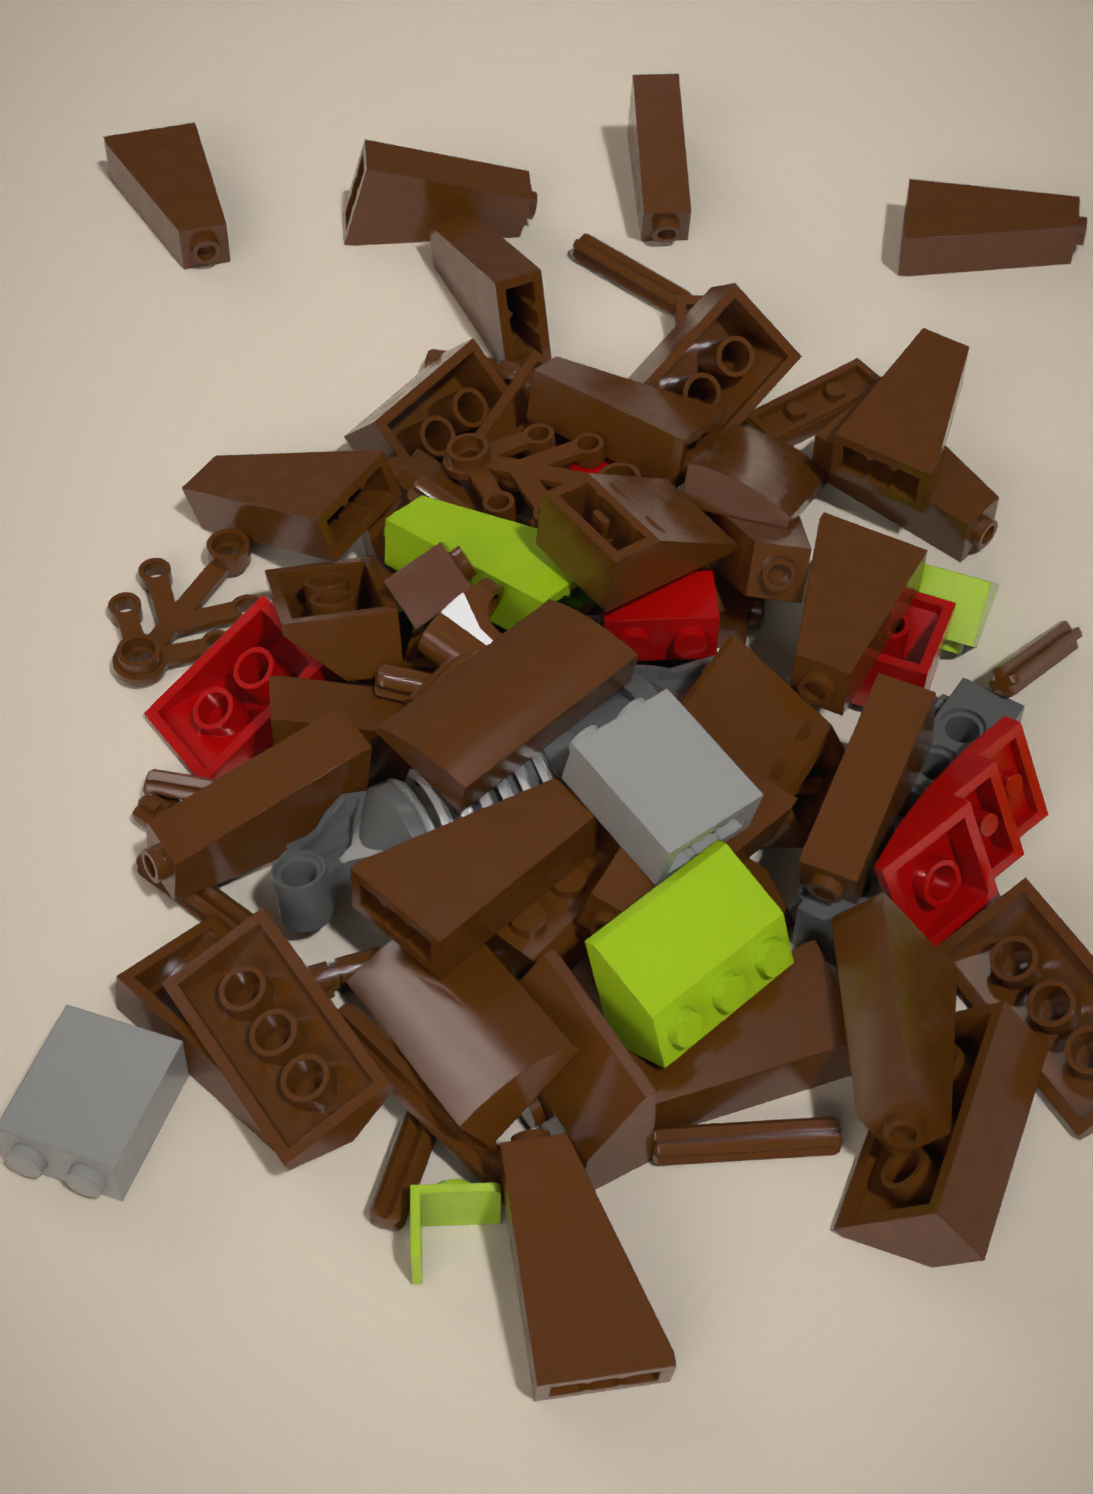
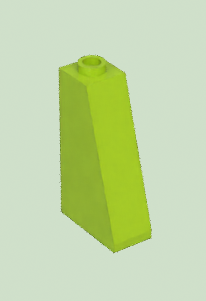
(495, 548)

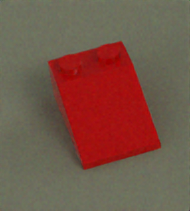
(221, 704)

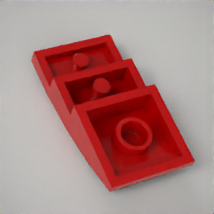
(963, 833)

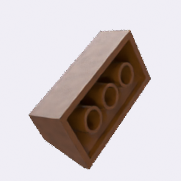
(947, 1195)

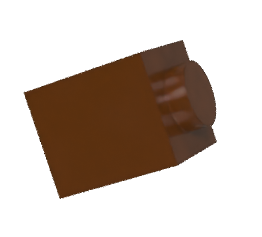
(431, 582)

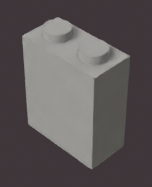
(660, 784)
(93, 1103)

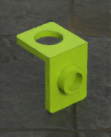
(449, 1204)

